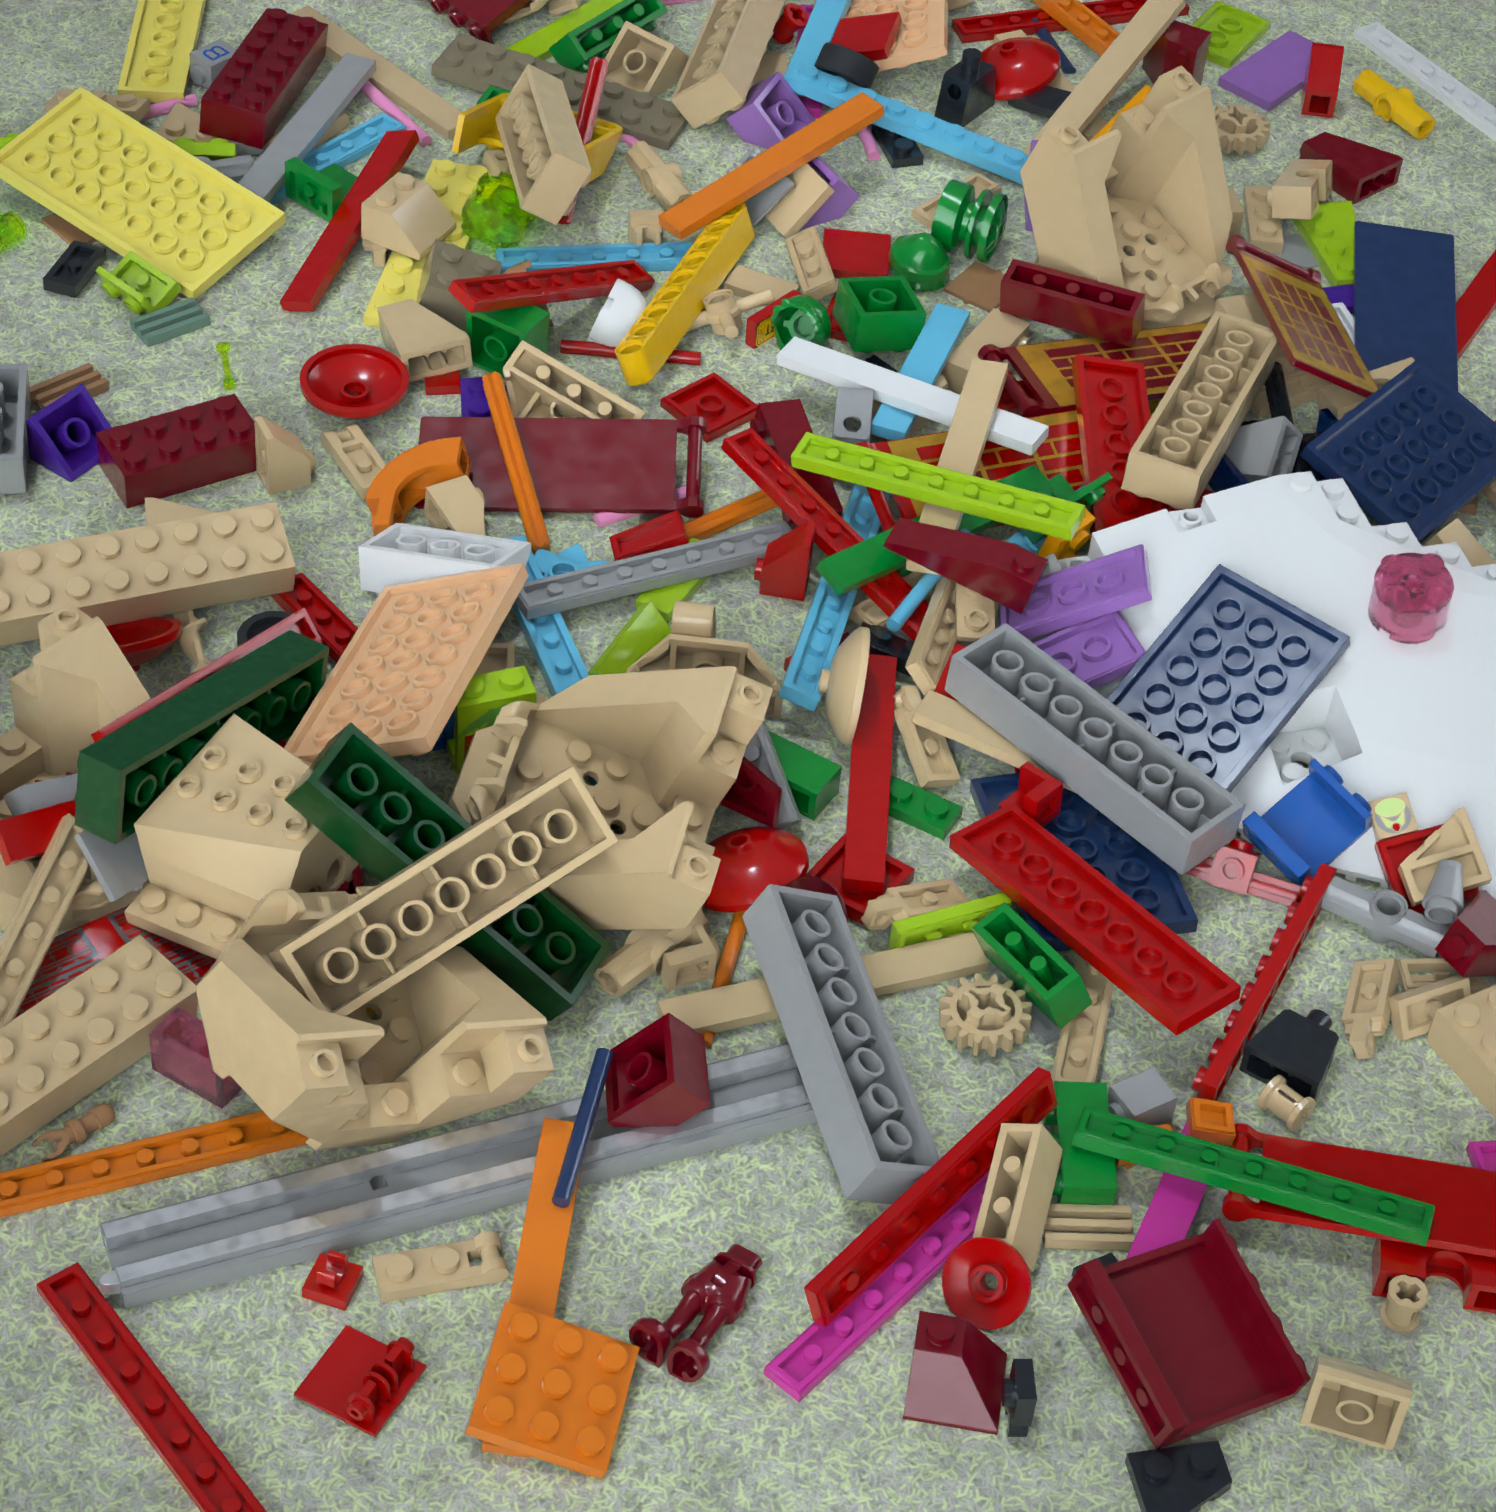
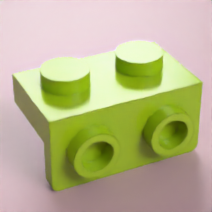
(139, 284)

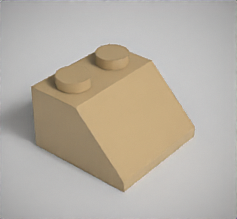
(644, 61)
(405, 217)
(1356, 1402)

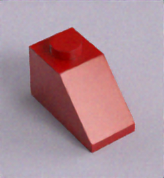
(787, 564)

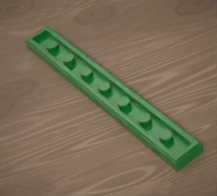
(871, 561)
(1254, 1176)

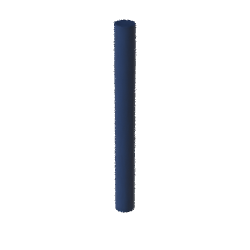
(582, 1128)

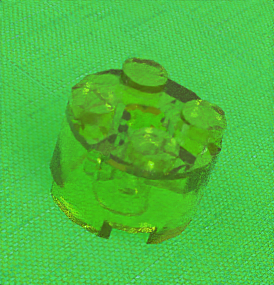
(494, 213)

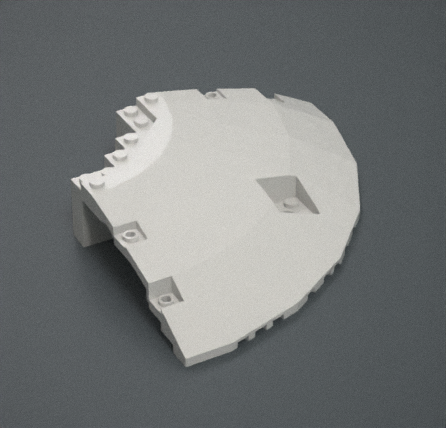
(1387, 709)

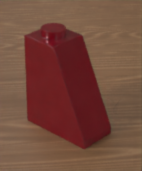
(1356, 167)
(1472, 939)

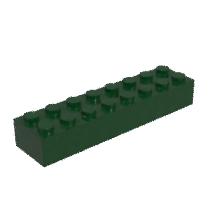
(140, 760)
(393, 819)

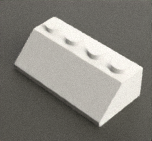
(420, 553)

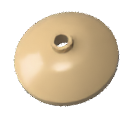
(845, 684)

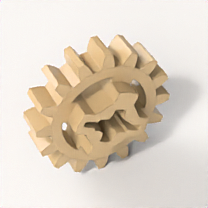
(1241, 128)
(985, 1014)

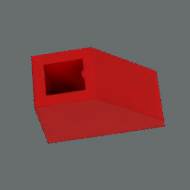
(1322, 80)

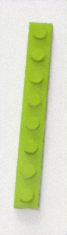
(938, 486)

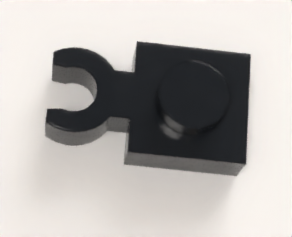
(1019, 1397)

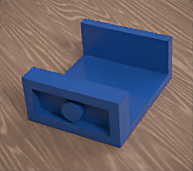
(1310, 824)

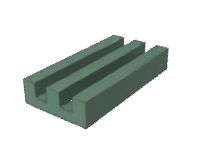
(170, 322)

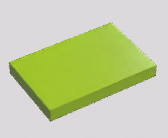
(1232, 32)

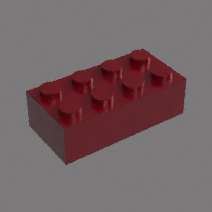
(178, 450)

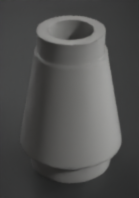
(1445, 893)

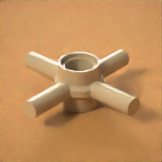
(724, 311)

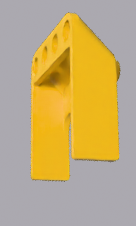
(480, 127)

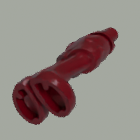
(715, 1292)

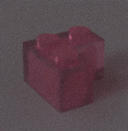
(182, 1055)

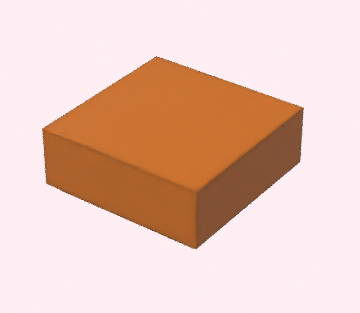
(1211, 1121)

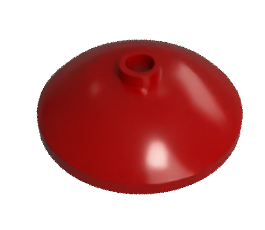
(1022, 66)
(354, 381)
(145, 638)
(751, 862)

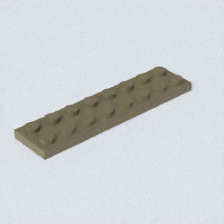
(484, 64)

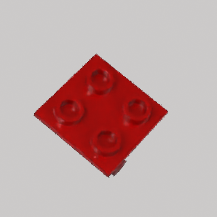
(362, 1379)

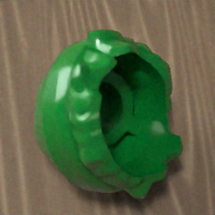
(921, 261)
(801, 318)

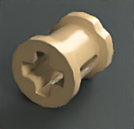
(1286, 1103)
(1405, 1300)

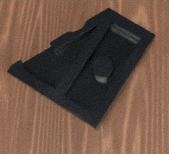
(1178, 1477)

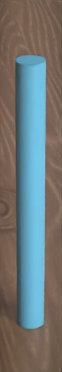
(913, 599)

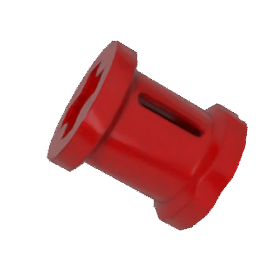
(789, 22)

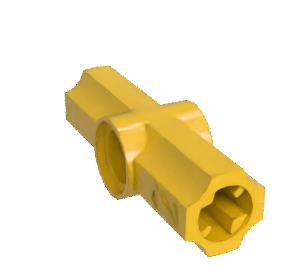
(1394, 104)

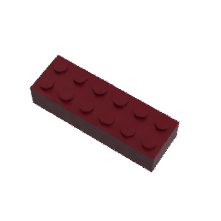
(263, 78)

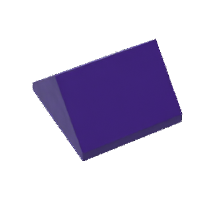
(65, 434)

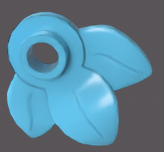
(566, 561)

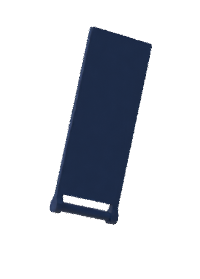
(1405, 298)

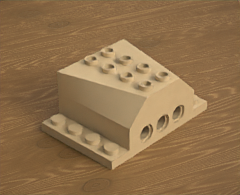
(228, 840)

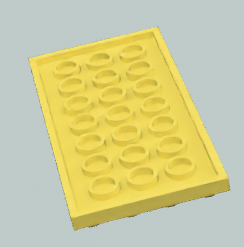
(137, 191)

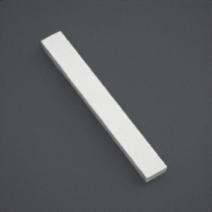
(1429, 77)
(904, 392)

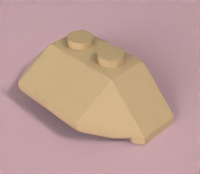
(549, 389)
(699, 652)

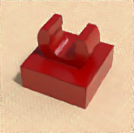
(332, 1280)

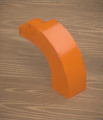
(405, 479)

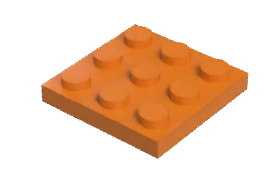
(552, 1390)

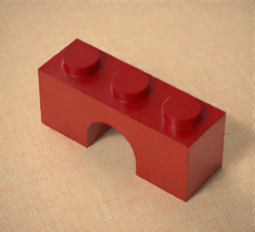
(1470, 1272)

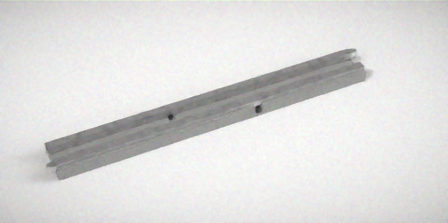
(424, 1184)

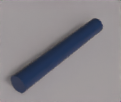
(1044, 34)

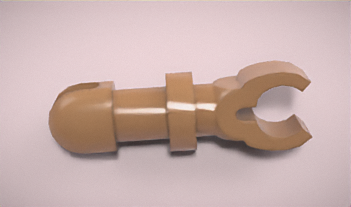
(77, 1129)

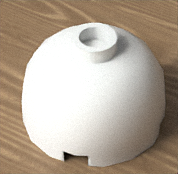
(617, 314)

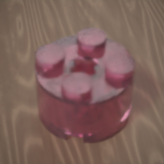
(1411, 596)

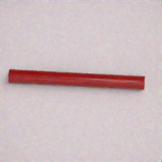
(600, 350)

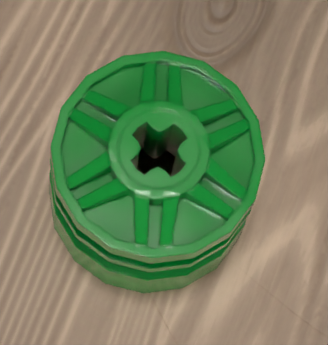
(975, 223)

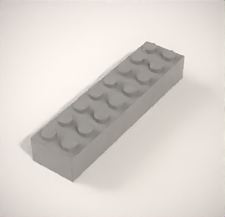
(1094, 748)
(840, 1043)

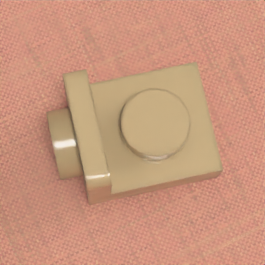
(691, 963)

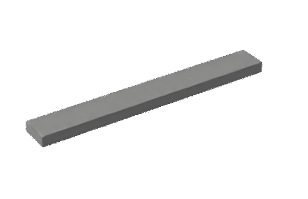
(308, 124)
(647, 571)

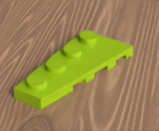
(1331, 240)

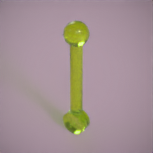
(228, 383)

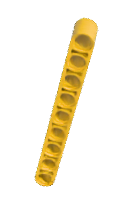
(682, 296)

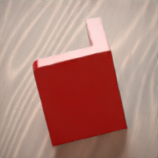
(1037, 794)

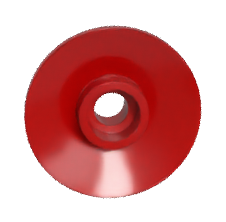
(966, 1286)

